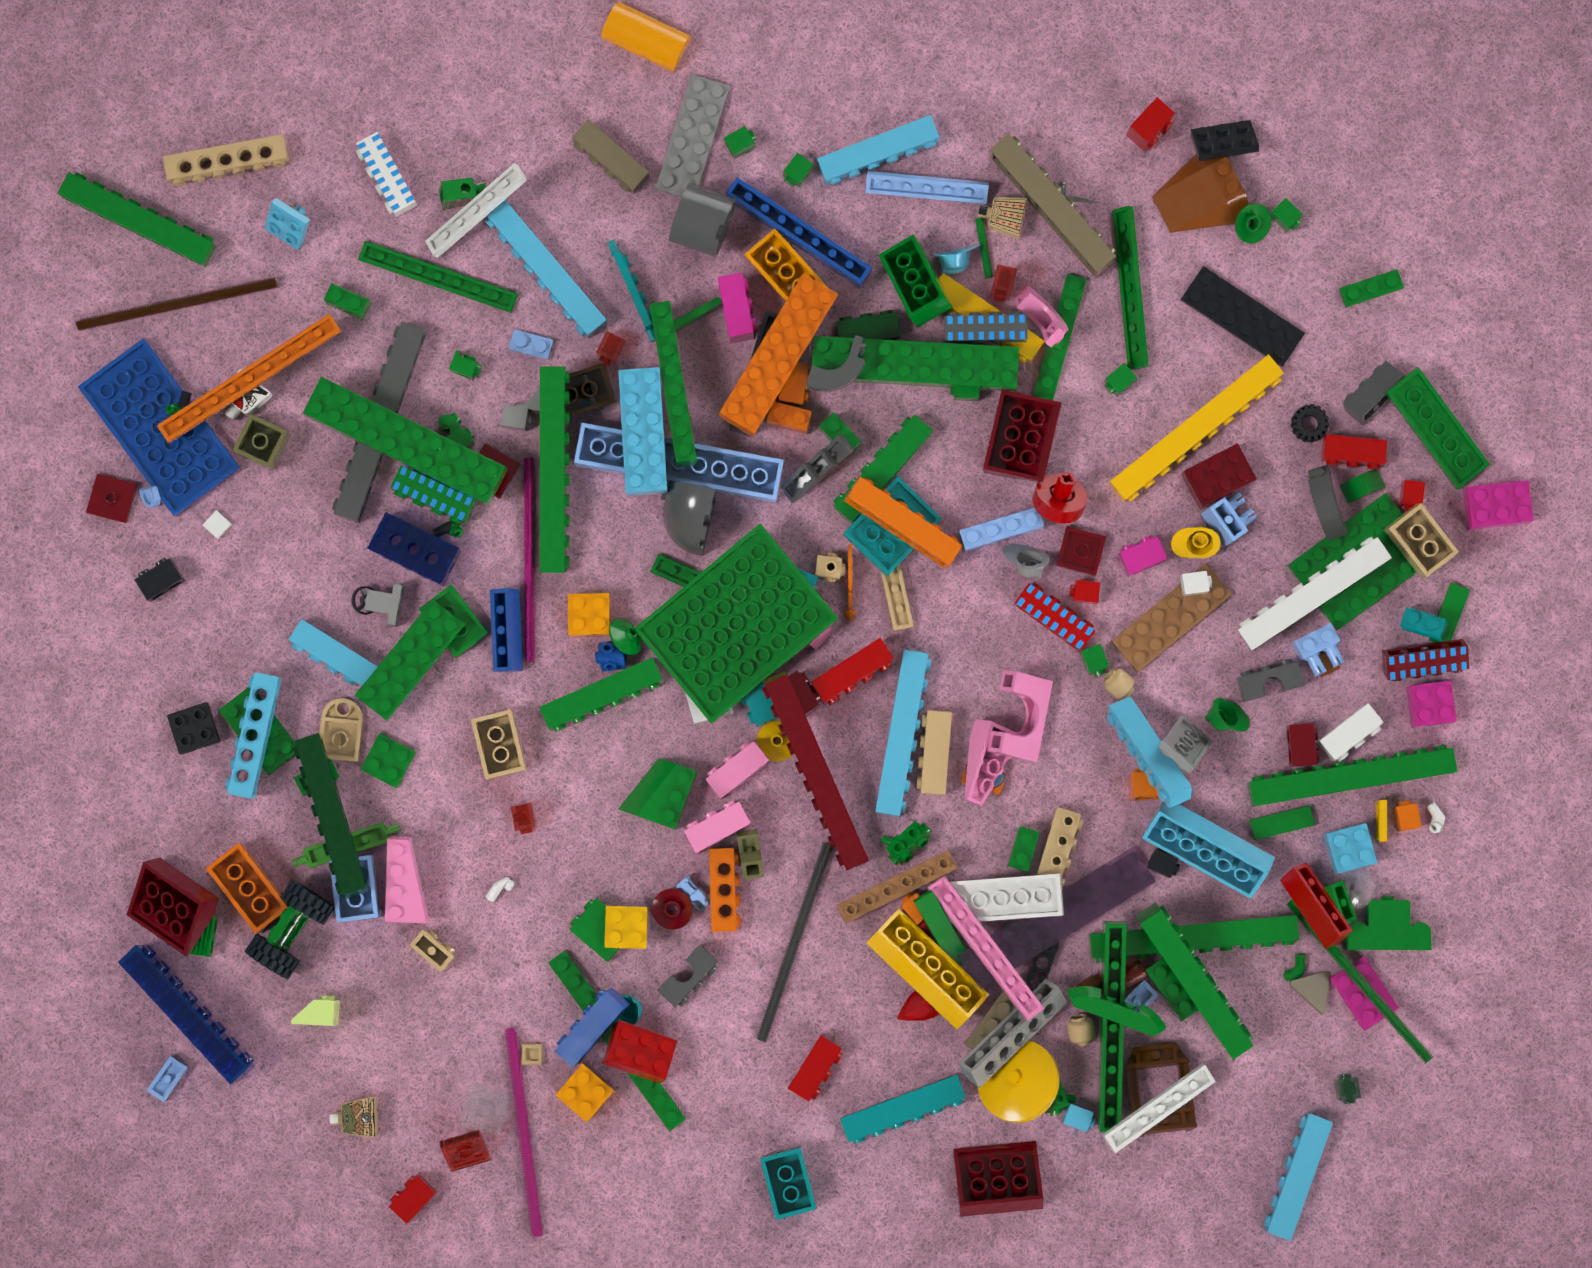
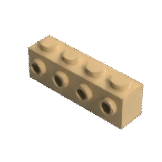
(1060, 843)

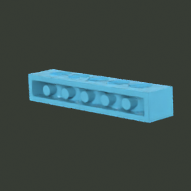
(271, 685)

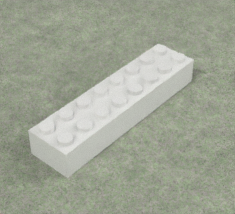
(1315, 593)

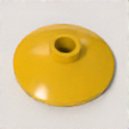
(765, 741)

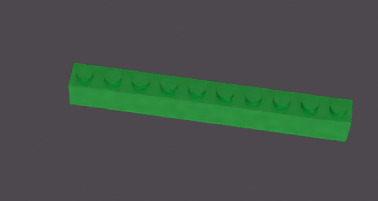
(553, 469)
(1351, 777)
(1212, 935)
(1111, 1032)

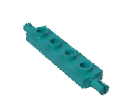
(631, 282)

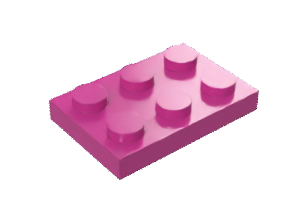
(1357, 1002)

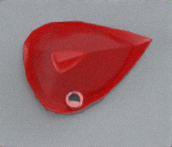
(917, 1009)

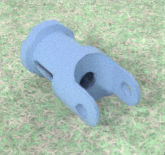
(694, 893)

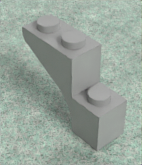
(518, 416)

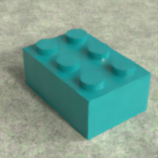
(788, 1183)

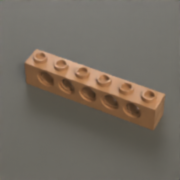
(896, 886)

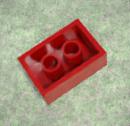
(639, 1051)

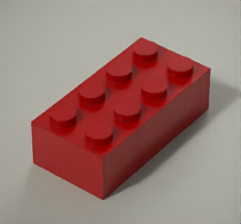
(852, 671)

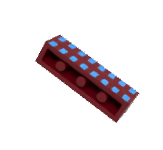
(1425, 660)

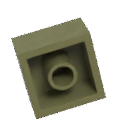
(261, 442)

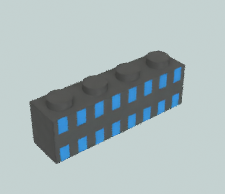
(985, 328)

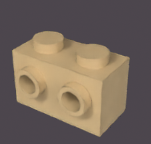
(433, 950)

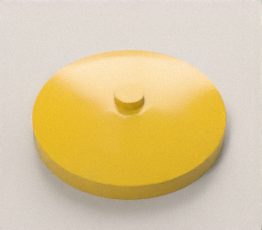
(1023, 1085)

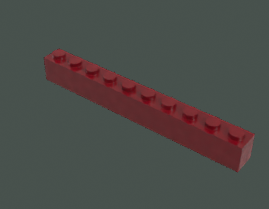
(815, 769)

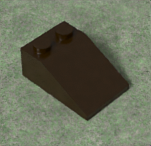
(589, 390)

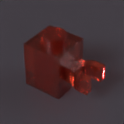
(524, 818)

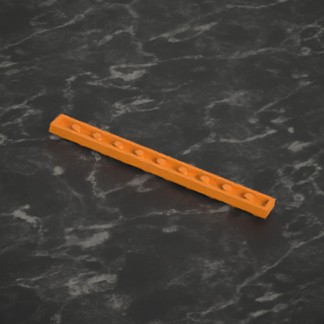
(249, 378)

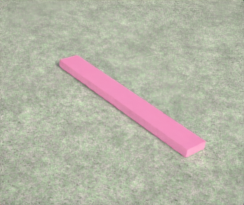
(986, 949)

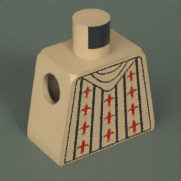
(1005, 215)

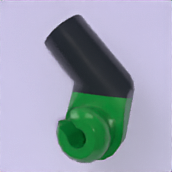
(183, 402)
(449, 528)

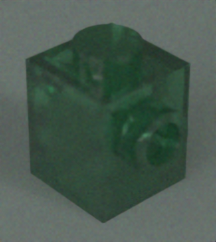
(1347, 1088)

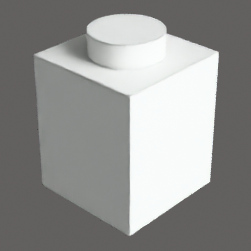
(1195, 583)

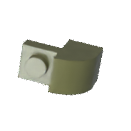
(750, 854)

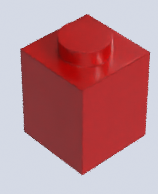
(1411, 493)
(1085, 592)

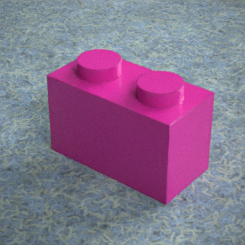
(1142, 555)

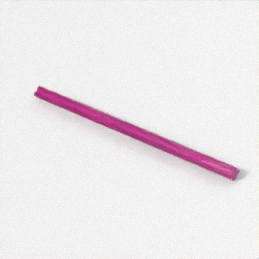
(528, 559)
(525, 1136)

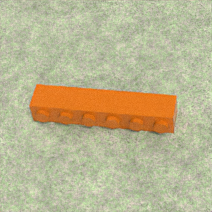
(902, 522)

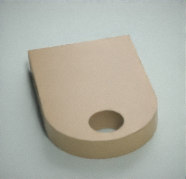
(342, 732)

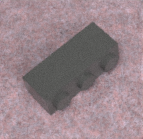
(1371, 393)

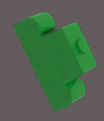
(1388, 928)

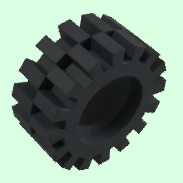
(1318, 414)

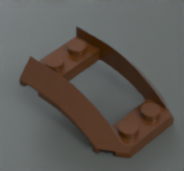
(1153, 1057)

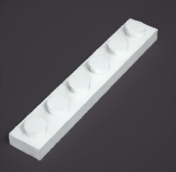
(476, 210)
(1158, 1108)

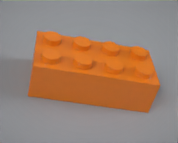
(248, 888)

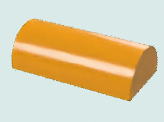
(645, 36)
(779, 263)

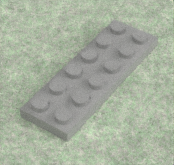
(692, 135)

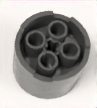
(702, 220)

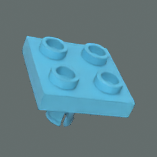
(287, 223)

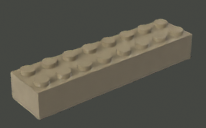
(1052, 205)

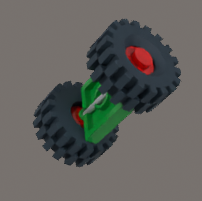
(272, 950)

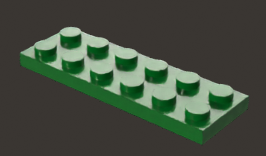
(1437, 428)
(409, 660)

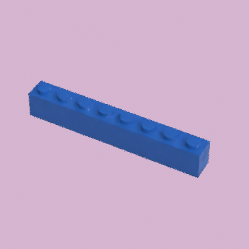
(799, 233)

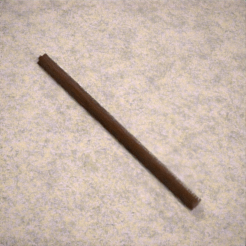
(175, 304)

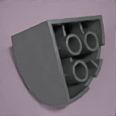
(688, 515)

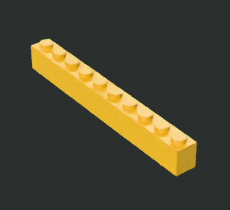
(1196, 428)

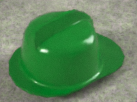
(1227, 715)

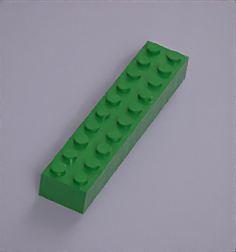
(924, 363)
(405, 441)

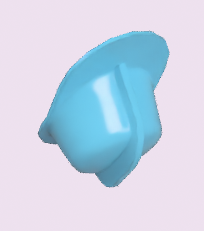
(956, 260)

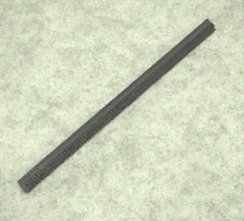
(794, 942)

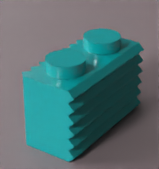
(1423, 624)

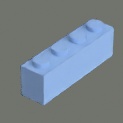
(1000, 529)

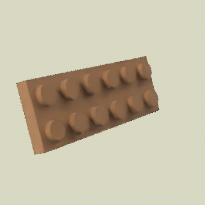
(1168, 622)

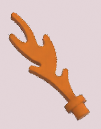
(849, 613)

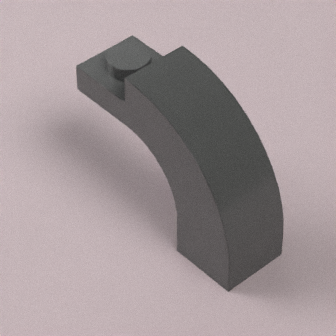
(839, 378)
(1326, 503)

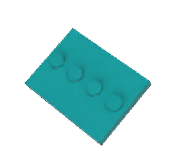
(880, 545)

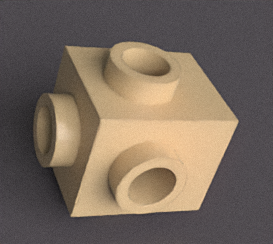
(825, 561)

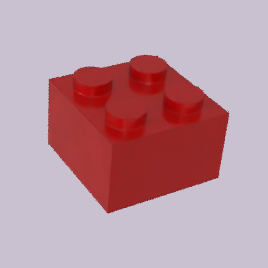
(1150, 124)

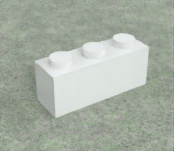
(1351, 733)

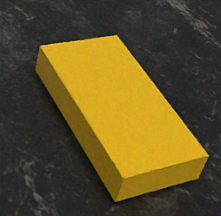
(1381, 820)

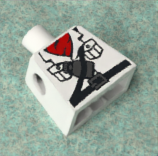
(249, 402)

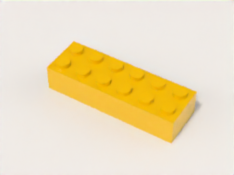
(927, 968)

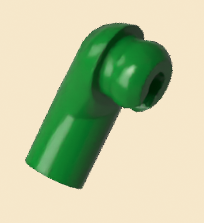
(1297, 971)

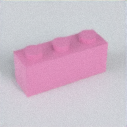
(737, 768)

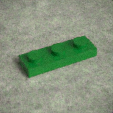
(1371, 288)

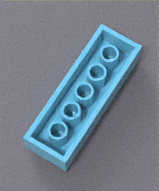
(643, 431)
(1209, 848)

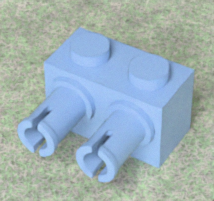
(1225, 521)
(1321, 639)

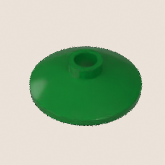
(1259, 224)
(625, 637)

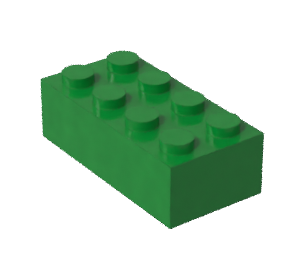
(915, 280)

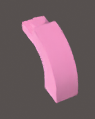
(1042, 315)

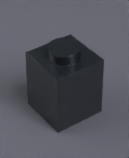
(1163, 864)

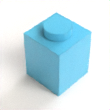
(1078, 1117)

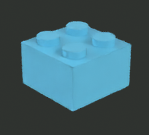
(1350, 848)

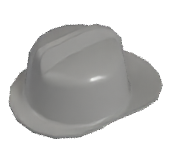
(1027, 560)

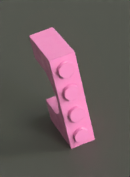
(1035, 695)

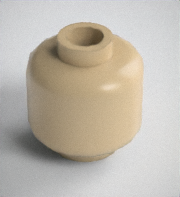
(1119, 683)
(1081, 1029)

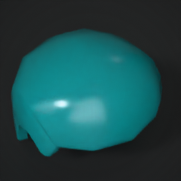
(634, 1010)

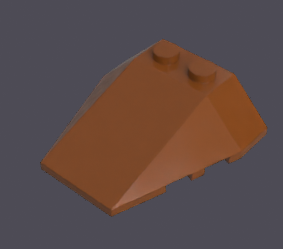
(1201, 196)

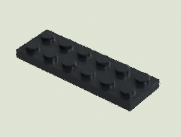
(1242, 316)

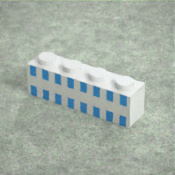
(386, 174)

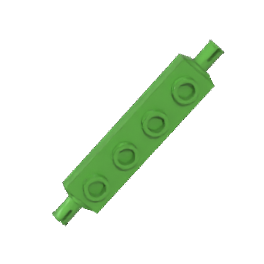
(363, 840)

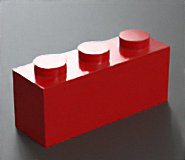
(1354, 451)
(815, 1068)

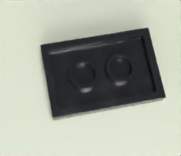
(1224, 140)

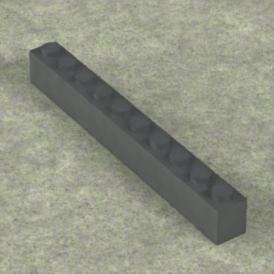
(389, 394)

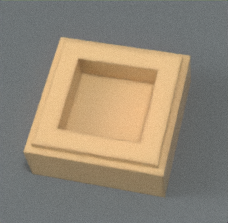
(532, 1054)

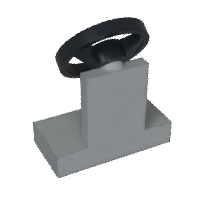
(380, 602)

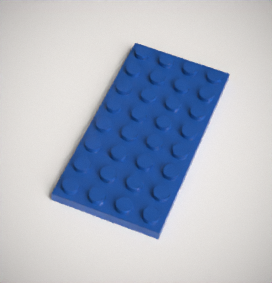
(132, 401)

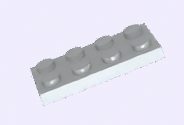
(1185, 744)

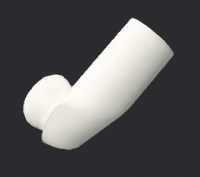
(1437, 819)
(498, 886)

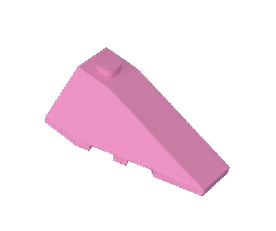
(983, 765)

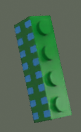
(432, 494)

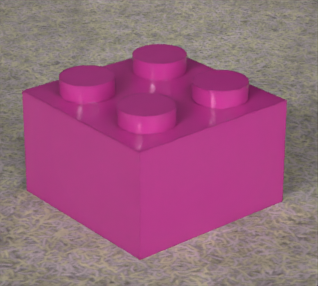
(1431, 704)

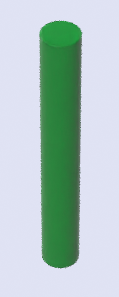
(984, 248)

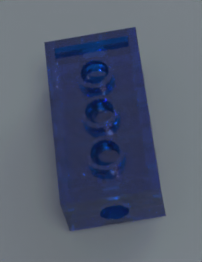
(417, 563)

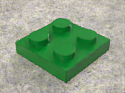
(388, 760)

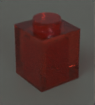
(610, 348)

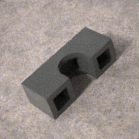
(1287, 674)
(677, 991)

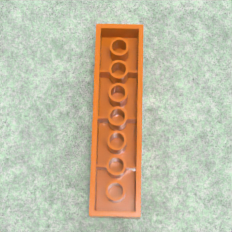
(777, 355)

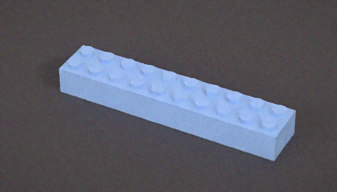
(716, 467)

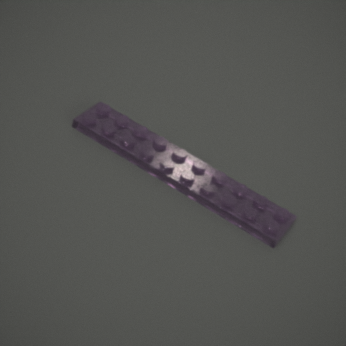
(1081, 904)

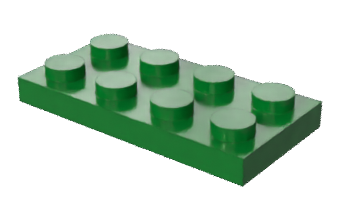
(280, 742)

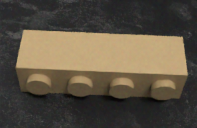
(935, 753)

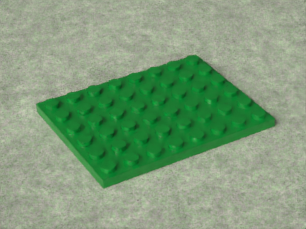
(736, 623)

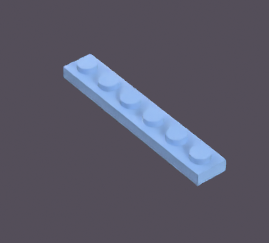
(927, 187)

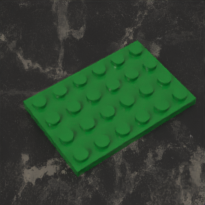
(1374, 585)

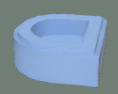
(150, 496)

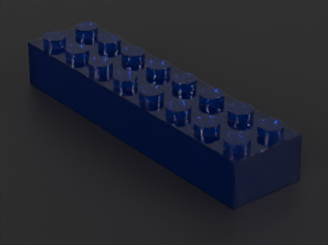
(186, 1013)

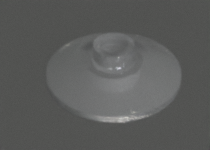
(1364, 889)

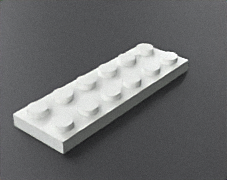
(1012, 897)

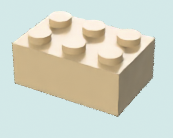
(1421, 540)
(499, 745)

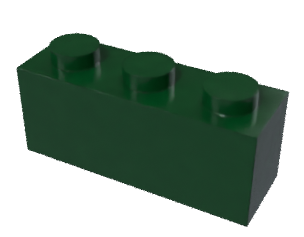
(870, 327)

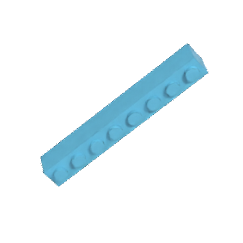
(546, 268)
(901, 733)

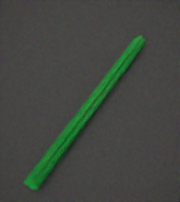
(1370, 992)

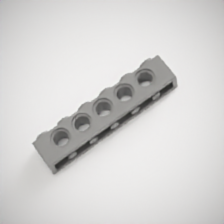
(1010, 1036)

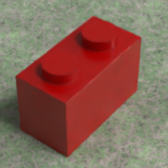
(412, 1199)

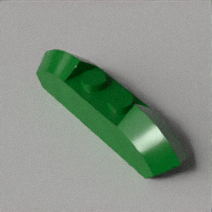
(1142, 1019)

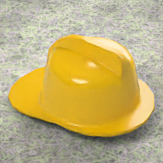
(1195, 542)

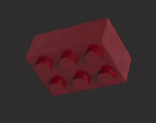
(1218, 476)

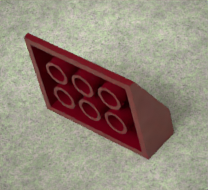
(1022, 436)
(171, 905)
(998, 1178)

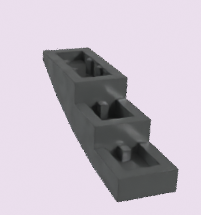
(817, 468)

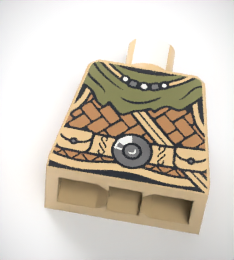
(357, 1117)

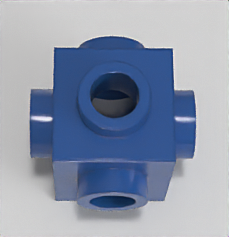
(610, 657)

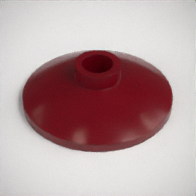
(665, 916)

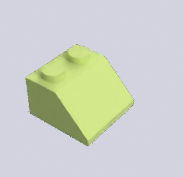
(319, 1012)

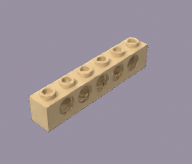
(175, 162)

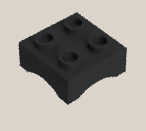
(193, 728)

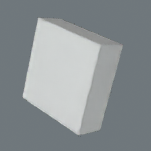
(217, 524)

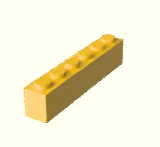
(967, 302)

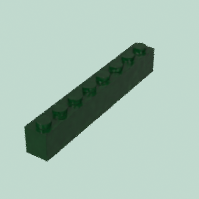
(331, 816)

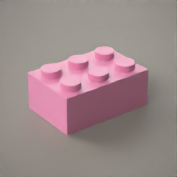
(717, 826)

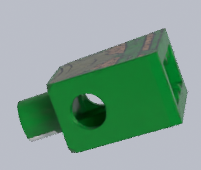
(452, 192)

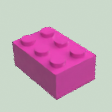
(737, 307)
(1498, 505)

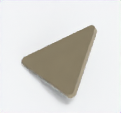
(1313, 989)

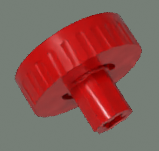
(1063, 488)

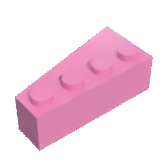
(403, 883)

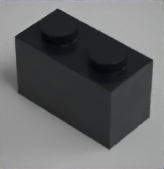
(159, 579)

